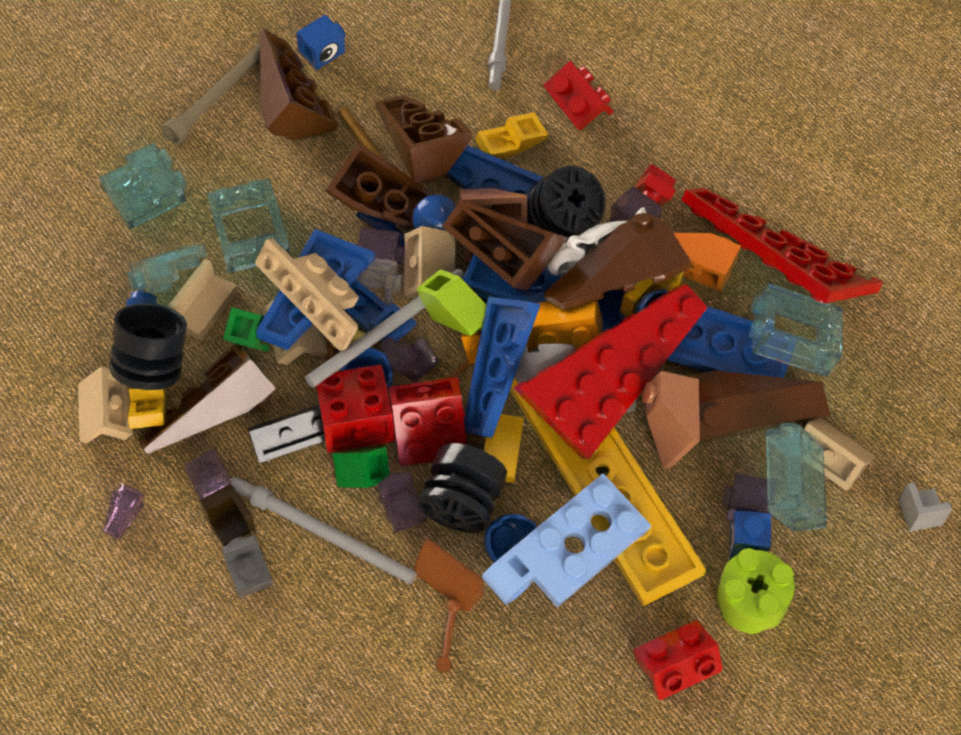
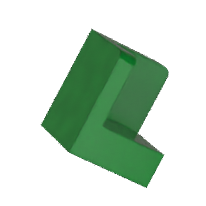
(242, 329)
(361, 467)

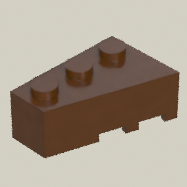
(503, 243)

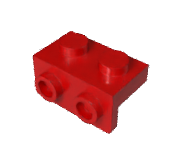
(577, 95)
(679, 659)

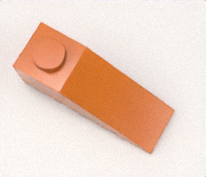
(711, 258)

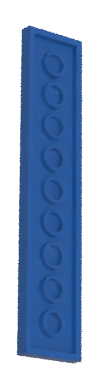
(714, 343)

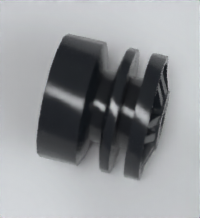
(566, 202)
(148, 346)
(462, 488)

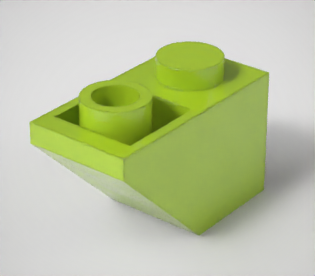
(452, 303)

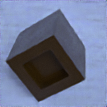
(227, 514)

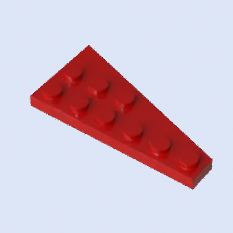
(796, 258)
(603, 377)

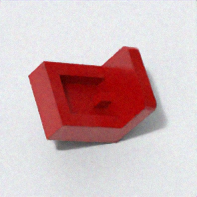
(656, 185)

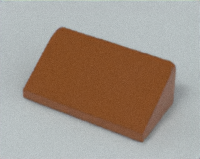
(449, 575)

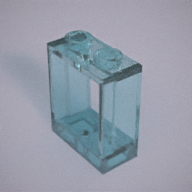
(224, 201)
(791, 349)
(795, 478)

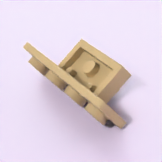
(313, 290)

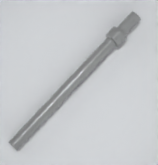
(497, 59)
(368, 340)
(263, 498)

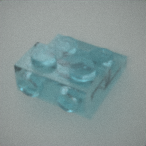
(144, 186)
(160, 270)

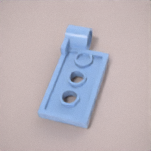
(546, 560)

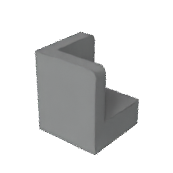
(923, 508)

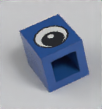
(321, 41)
(749, 531)

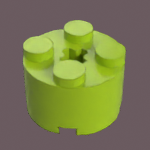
(757, 572)

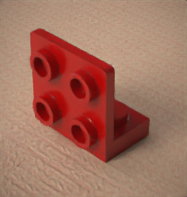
(355, 409)
(426, 418)

